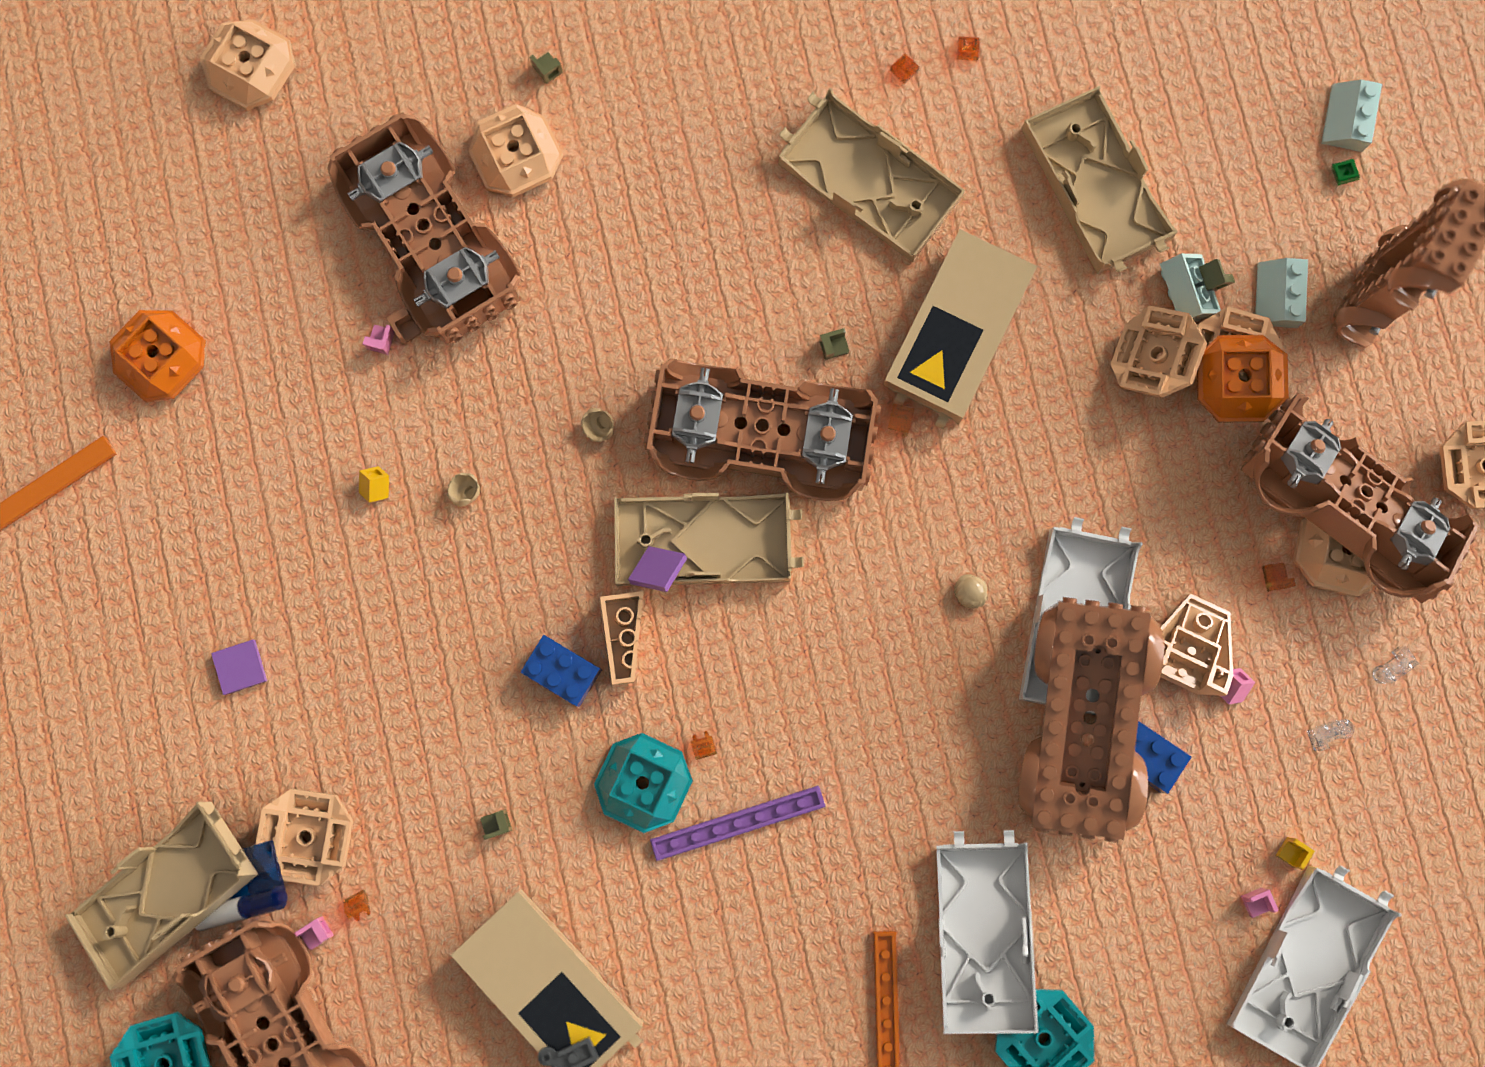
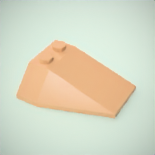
(1198, 648)

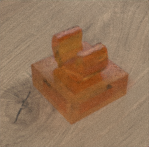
(968, 48)
(904, 68)
(703, 747)
(356, 904)

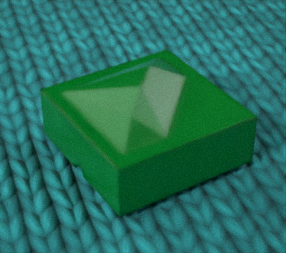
(1345, 172)

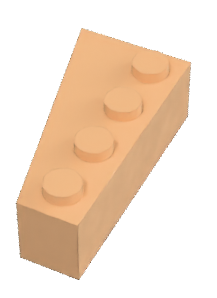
(621, 634)

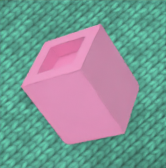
(380, 339)
(1239, 687)
(1259, 902)
(315, 933)

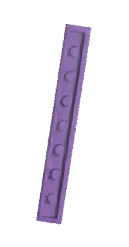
(737, 823)

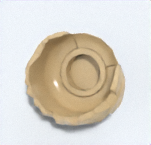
(597, 425)
(463, 489)
(971, 591)

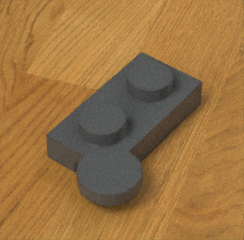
(574, 1055)

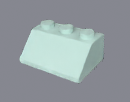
(1351, 114)
(1187, 286)
(1282, 291)

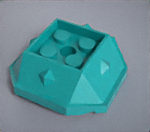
(667, 785)
(1068, 1030)
(159, 1038)

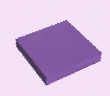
(657, 569)
(239, 667)

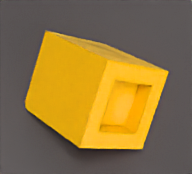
(373, 484)
(1295, 853)

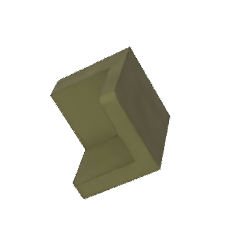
(547, 67)
(1214, 276)
(834, 344)
(496, 824)

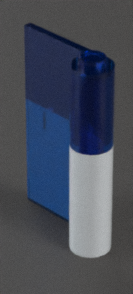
(259, 896)

